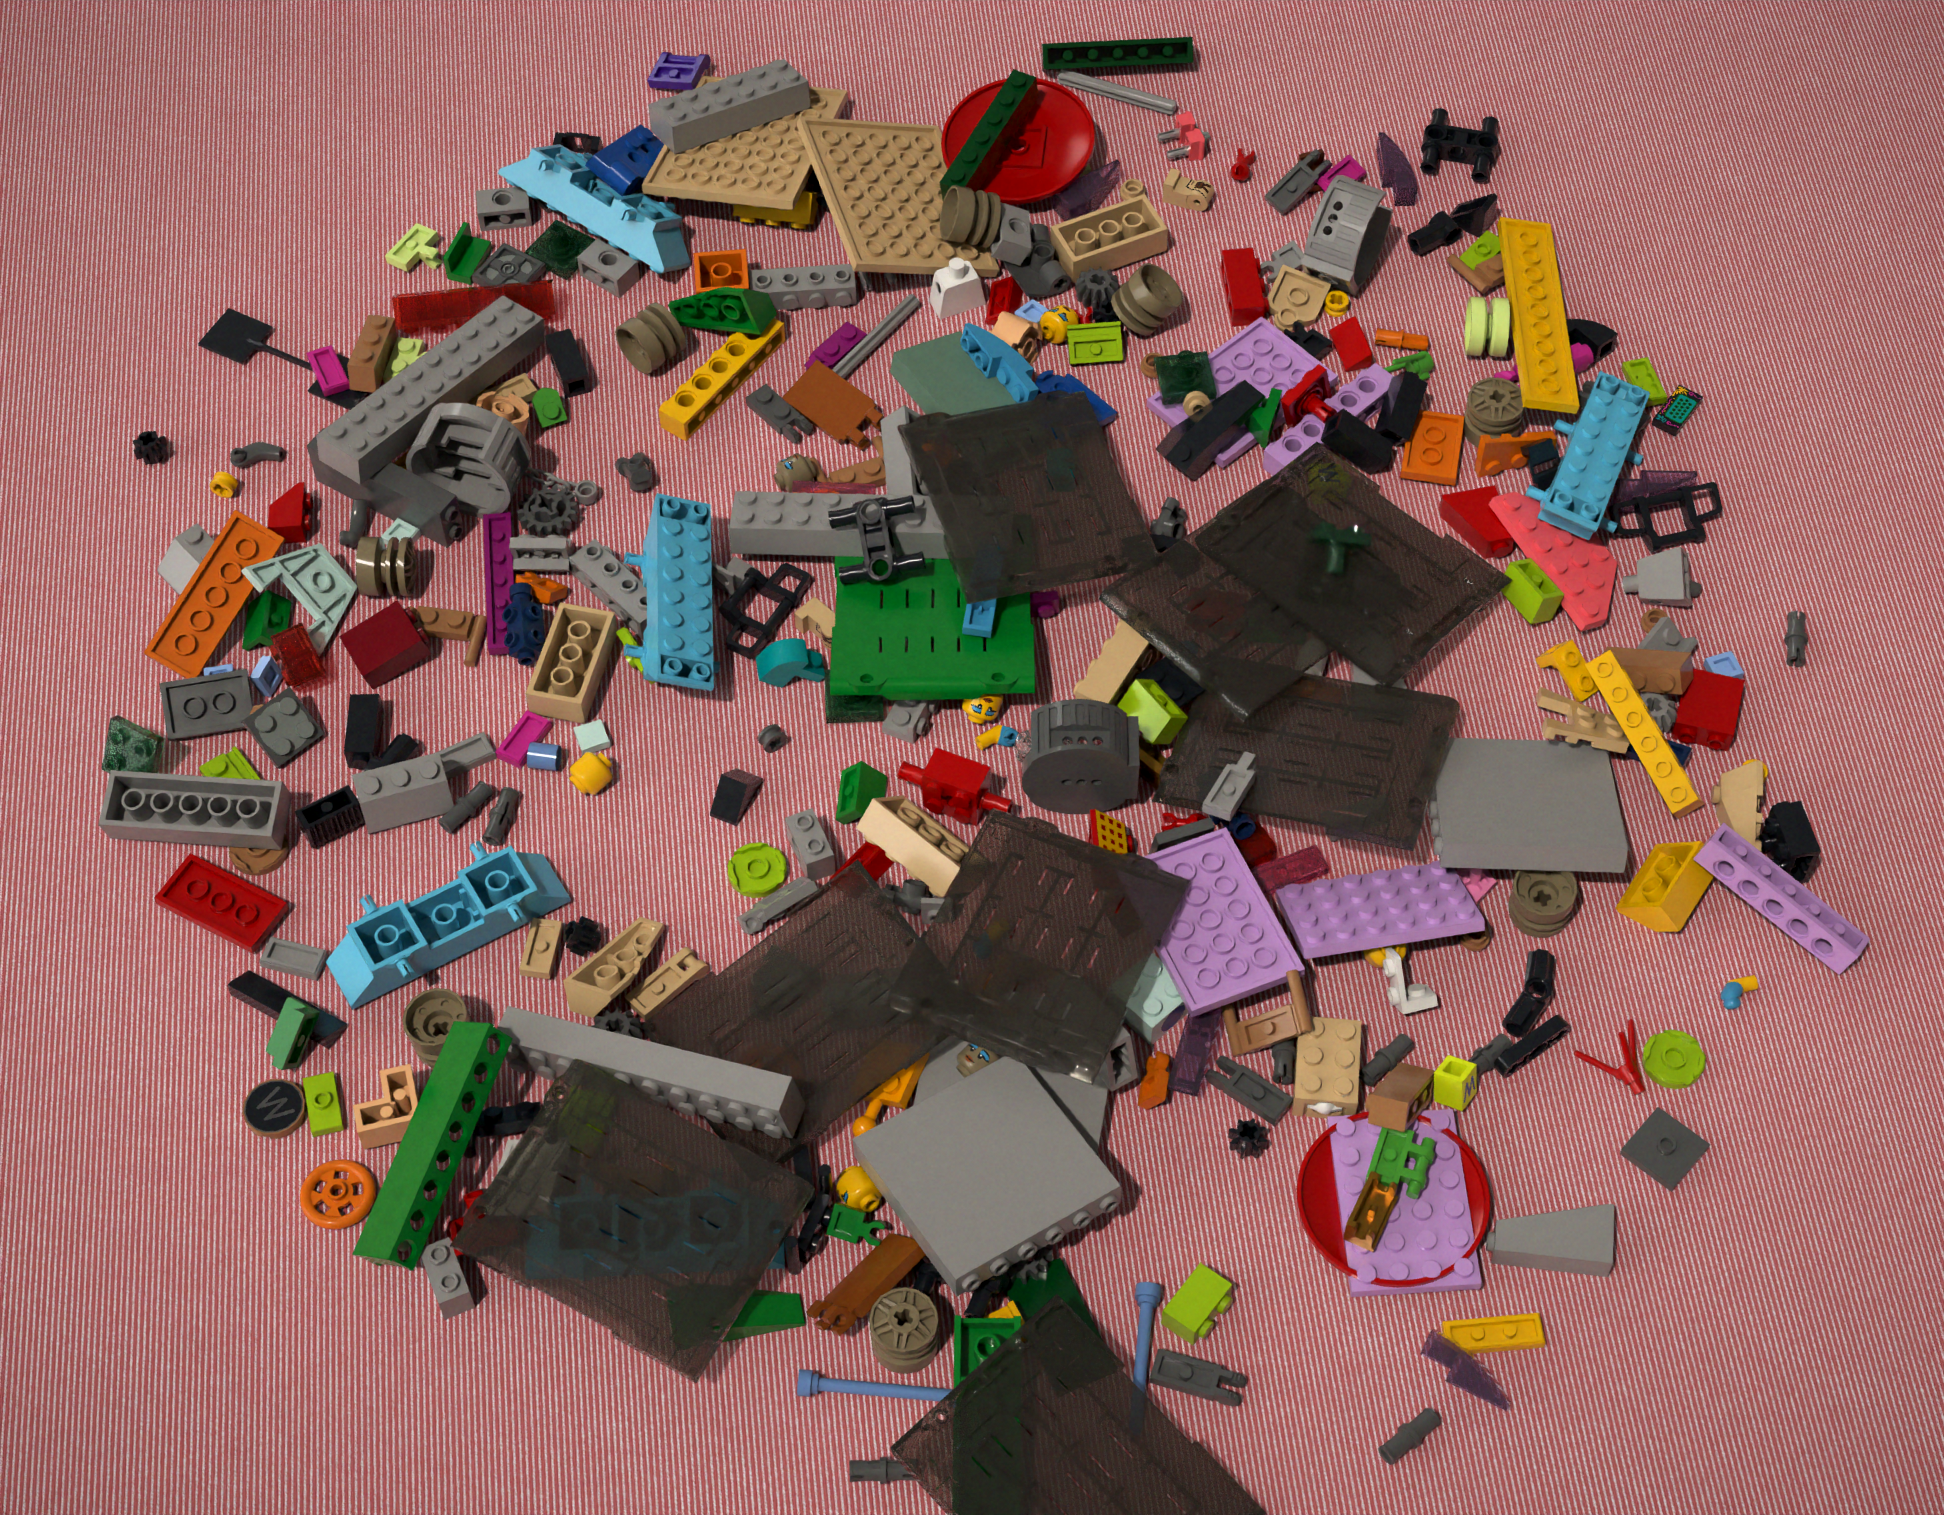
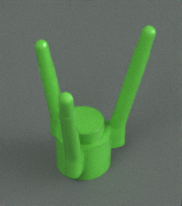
(1417, 363)

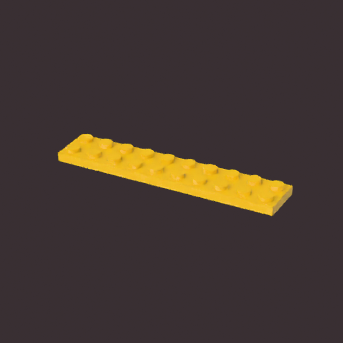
(1537, 316)

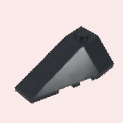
(1205, 433)

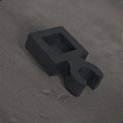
(1310, 341)

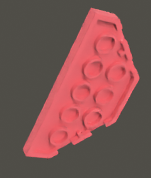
(1575, 565)

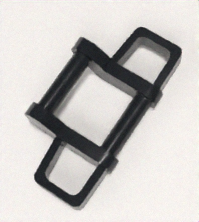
(1695, 529)
(769, 589)

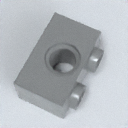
(503, 208)
(1013, 235)
(608, 268)
(810, 845)
(446, 1278)

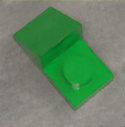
(1263, 418)

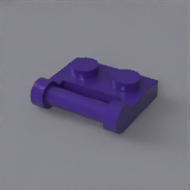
(678, 71)

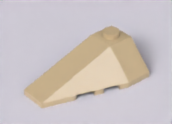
(1739, 799)
(611, 968)

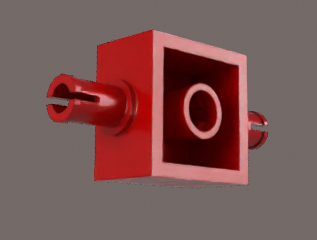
(955, 787)

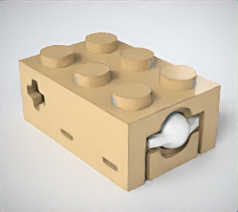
(1327, 1068)

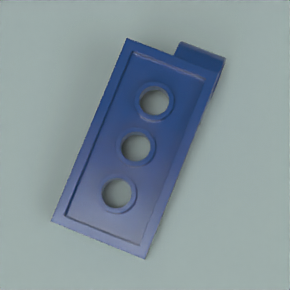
(616, 165)

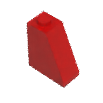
(1476, 521)

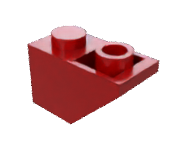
(290, 514)

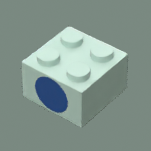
(1154, 1003)

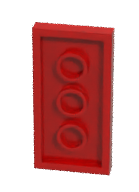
(221, 903)

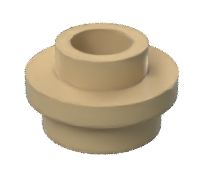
(1132, 188)
(1192, 399)

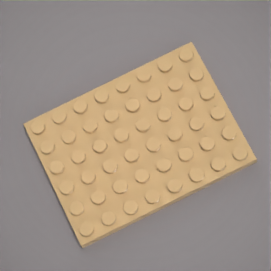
(749, 167)
(886, 194)

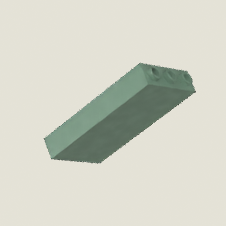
(946, 379)

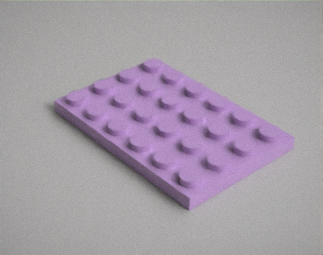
(1261, 358)
(1378, 909)
(1224, 932)
(1421, 1232)

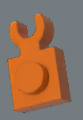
(543, 589)
(1154, 1085)

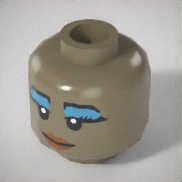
(793, 468)
(974, 1058)

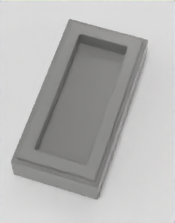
(467, 755)
(293, 958)

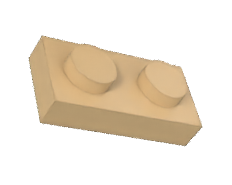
(541, 948)

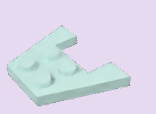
(316, 583)

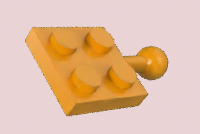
(893, 1093)

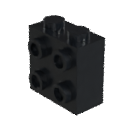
(1790, 840)

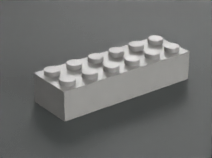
(729, 106)
(195, 809)

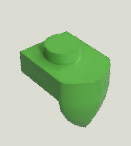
(548, 407)

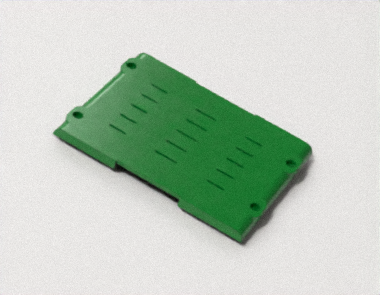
(919, 673)

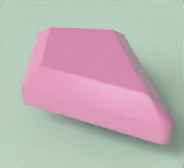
(1477, 882)

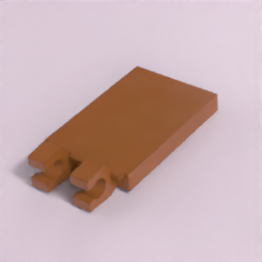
(833, 405)
(866, 1283)

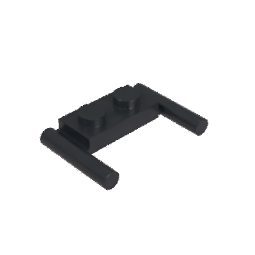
(502, 1121)
(810, 1237)

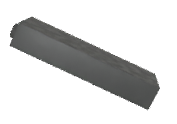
(399, 495)

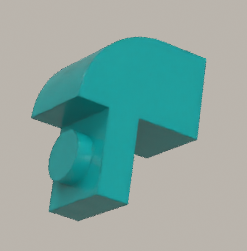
(788, 658)

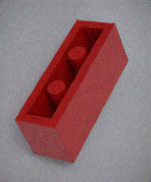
(1243, 286)

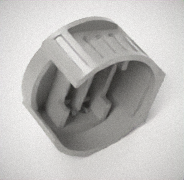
(1347, 234)
(470, 456)

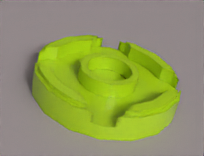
(757, 870)
(1673, 1059)

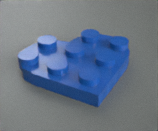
(1048, 382)

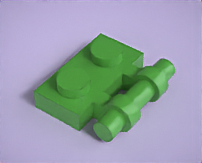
(1391, 1156)

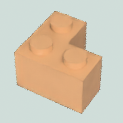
(388, 1118)

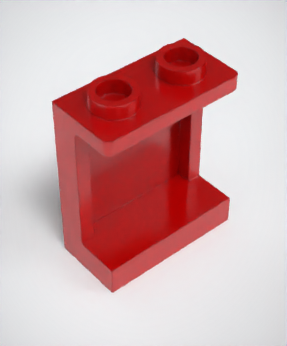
(1709, 710)

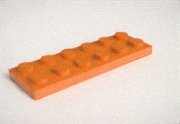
(212, 597)

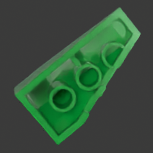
(725, 310)
(765, 1314)

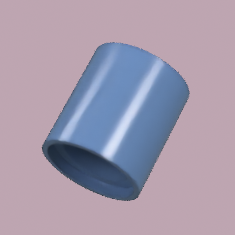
(544, 756)

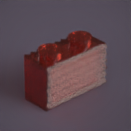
(298, 657)

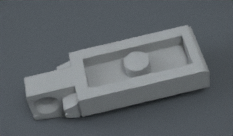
(1231, 788)
(776, 903)

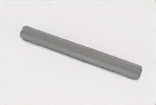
(1117, 92)
(876, 336)

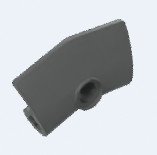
(1040, 272)

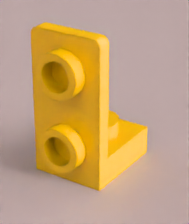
(1571, 666)

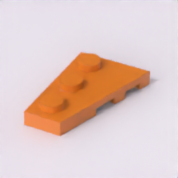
(1505, 452)

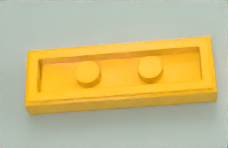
(1497, 1333)

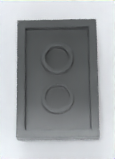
(206, 704)

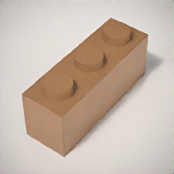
(372, 353)
(1656, 669)
(1400, 1097)

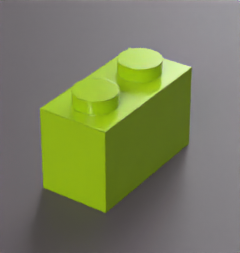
(1532, 591)
(1157, 713)
(1197, 1304)

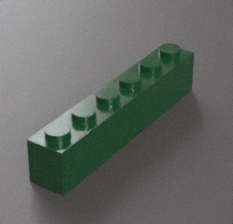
(1117, 53)
(992, 133)

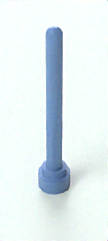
(1147, 1296)
(811, 1383)

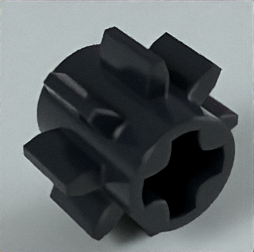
(1105, 313)
(150, 447)
(582, 936)
(1247, 1138)

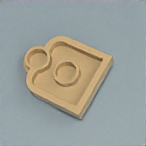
(1296, 298)

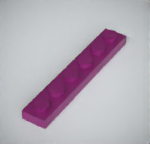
(498, 577)

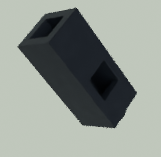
(567, 363)
(1401, 407)
(1357, 442)
(363, 729)

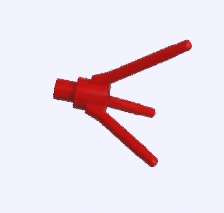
(1629, 1071)

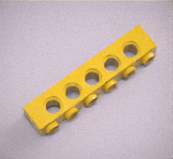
(719, 379)
(1644, 734)

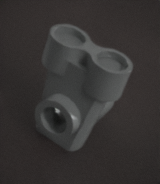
(636, 470)
(1170, 520)
(908, 896)

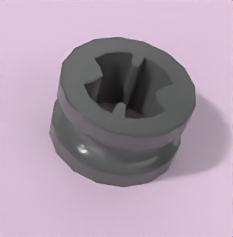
(772, 738)

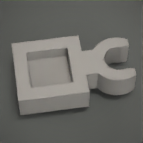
(1287, 255)

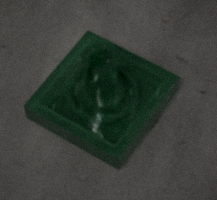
(560, 248)
(1183, 374)
(1338, 542)
(852, 707)
(131, 748)

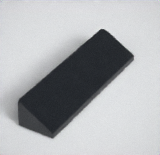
(270, 1000)

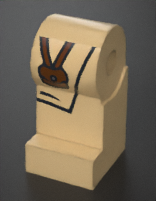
(1186, 191)
(817, 619)

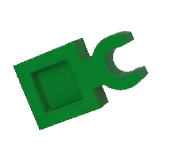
(850, 1224)

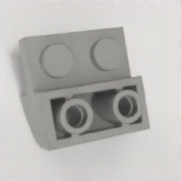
(541, 554)

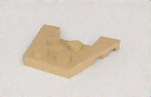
(1582, 724)

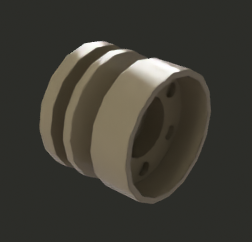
(970, 216)
(1146, 299)
(650, 338)
(1493, 409)
(383, 567)
(1542, 901)
(429, 1020)
(905, 1347)

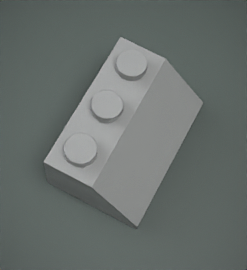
(184, 557)
(403, 792)

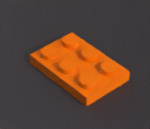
(1433, 448)

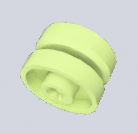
(1487, 327)

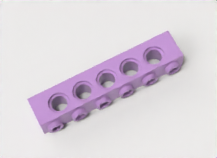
(1360, 397)
(1781, 899)

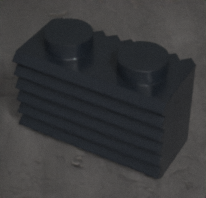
(330, 816)

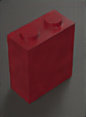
(386, 644)

